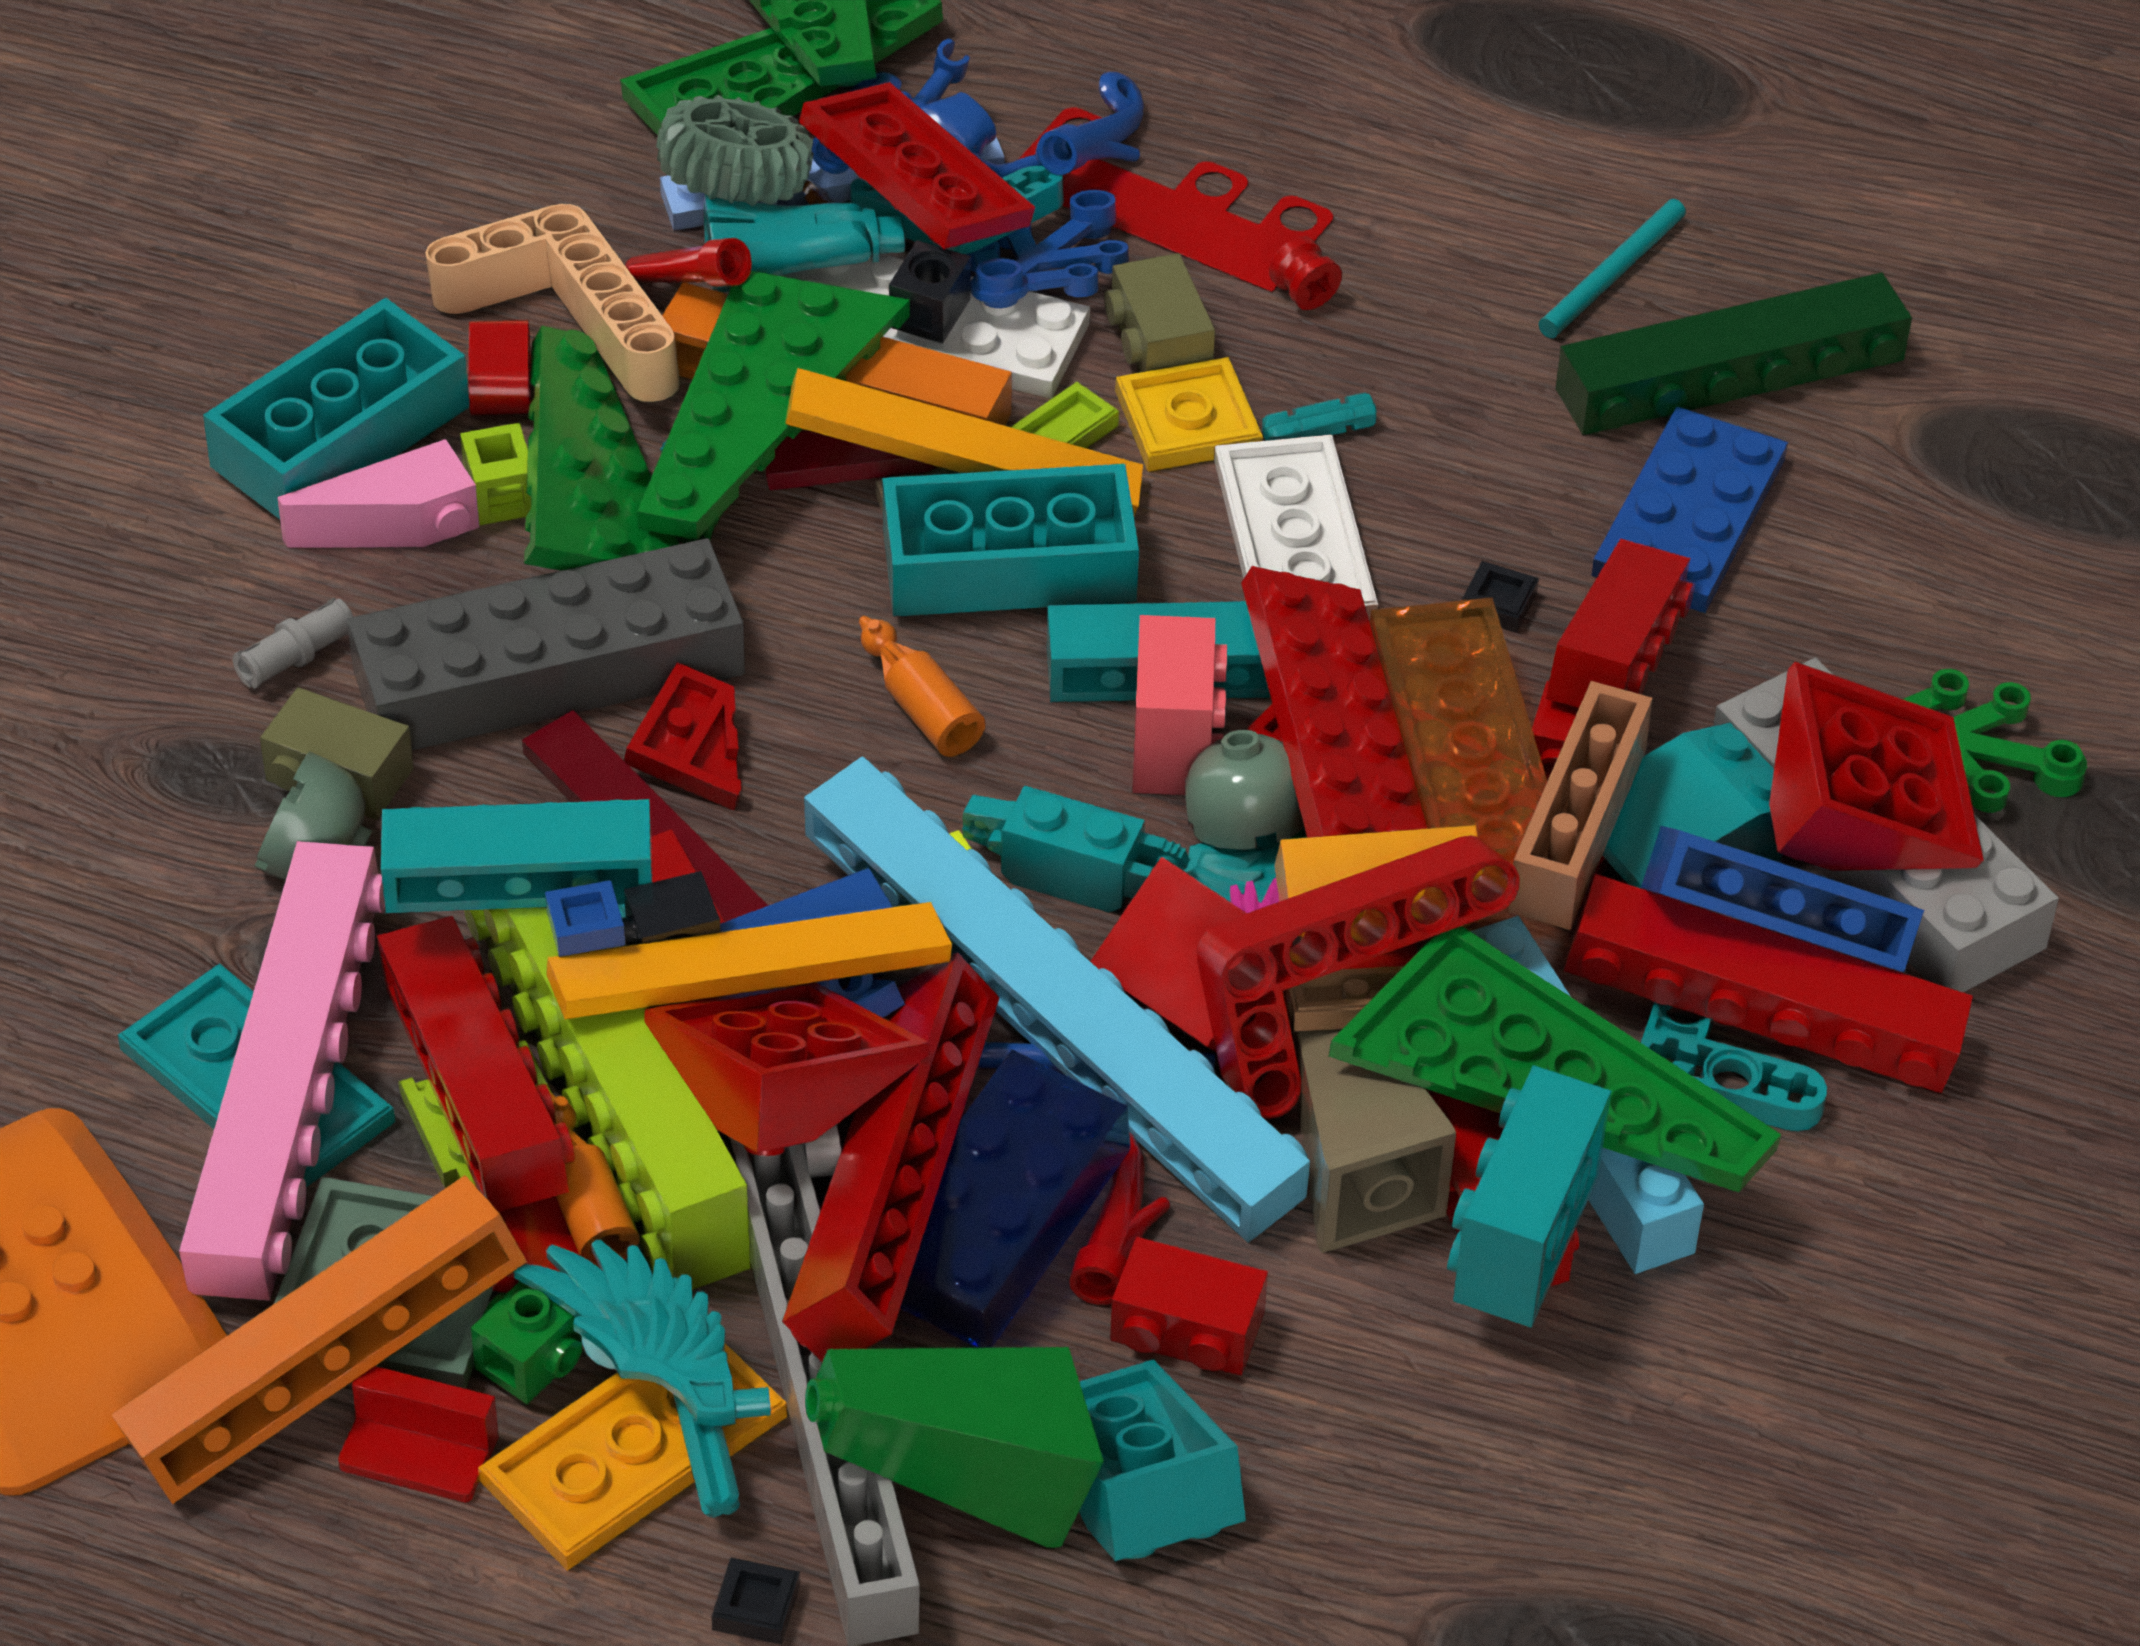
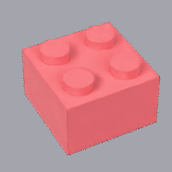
(1176, 699)

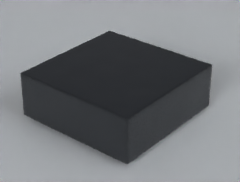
(1510, 590)
(756, 1600)

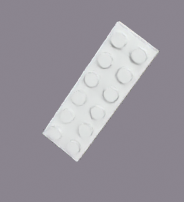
(1029, 338)

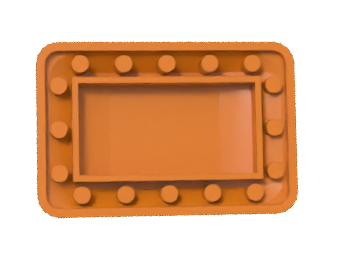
(85, 1301)

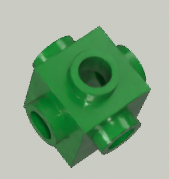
(525, 1342)

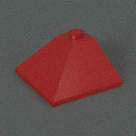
(1868, 780)
(782, 1060)

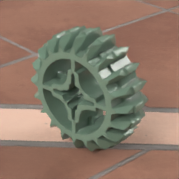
(734, 150)

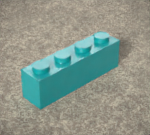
(1097, 645)
(511, 853)

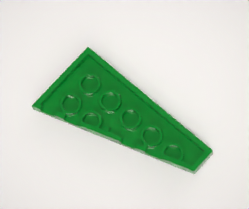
(825, 37)
(764, 67)
(744, 387)
(581, 460)
(1479, 1021)

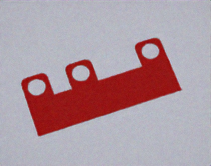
(1188, 219)

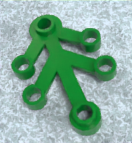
(2057, 767)

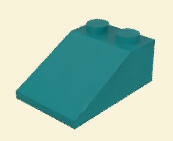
(1698, 784)
(1163, 1468)

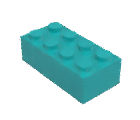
(338, 406)
(1010, 539)

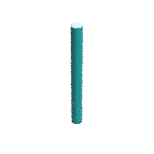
(1611, 268)

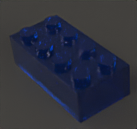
(1012, 1195)

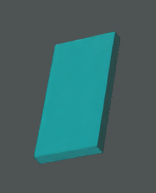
(192, 1048)

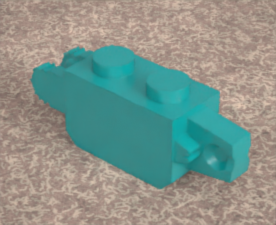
(1068, 846)

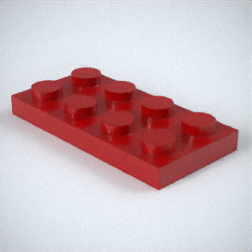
(916, 165)

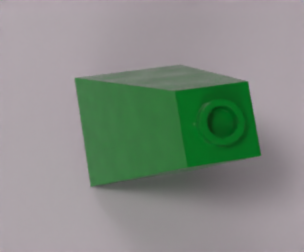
(967, 1427)

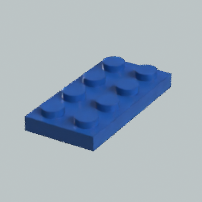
(1698, 496)

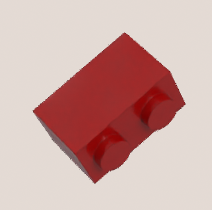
(1188, 1306)

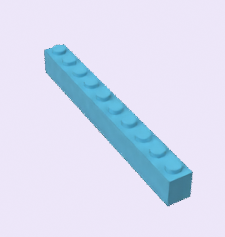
(1064, 1002)

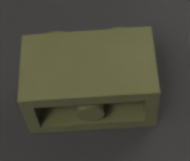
(1159, 314)
(358, 741)

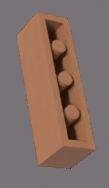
(1581, 804)

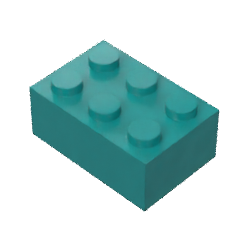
(1528, 1195)

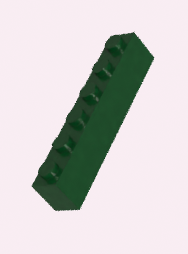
(1732, 353)

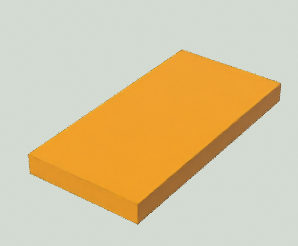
(608, 1462)

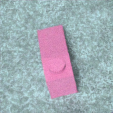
(386, 504)

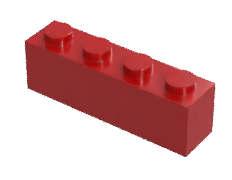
(1622, 623)

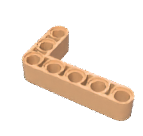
(564, 252)

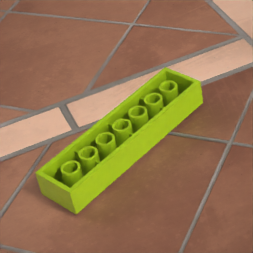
(634, 1107)

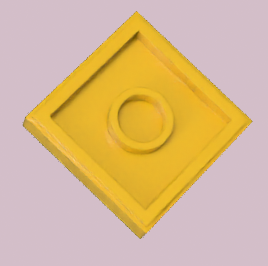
(1186, 412)

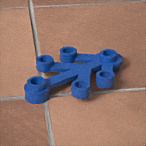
(1005, 281)

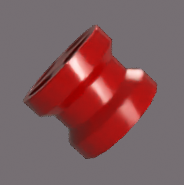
(1305, 273)

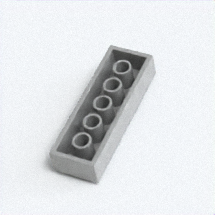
(1972, 917)

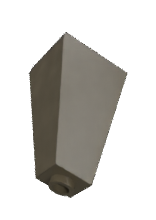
(1372, 1147)

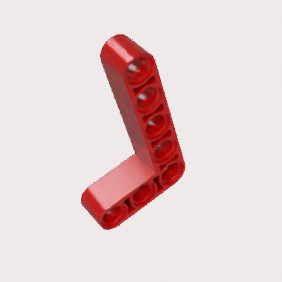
(1330, 946)

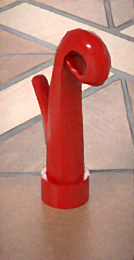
(716, 263)
(1119, 1222)

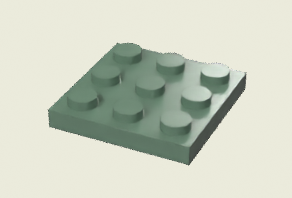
(345, 1218)

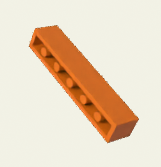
(893, 369)
(319, 1338)

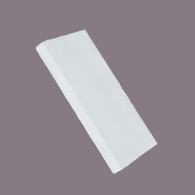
(1293, 511)

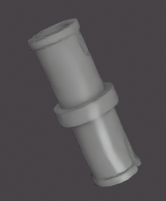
(292, 643)

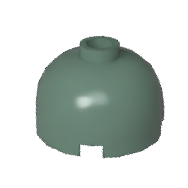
(1242, 792)
(320, 809)

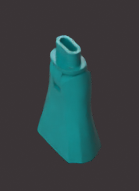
(803, 236)

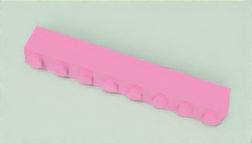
(283, 1073)

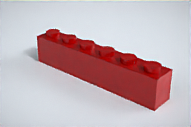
(1769, 984)
(476, 1064)

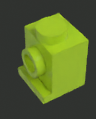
(498, 466)

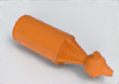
(923, 690)
(594, 1202)

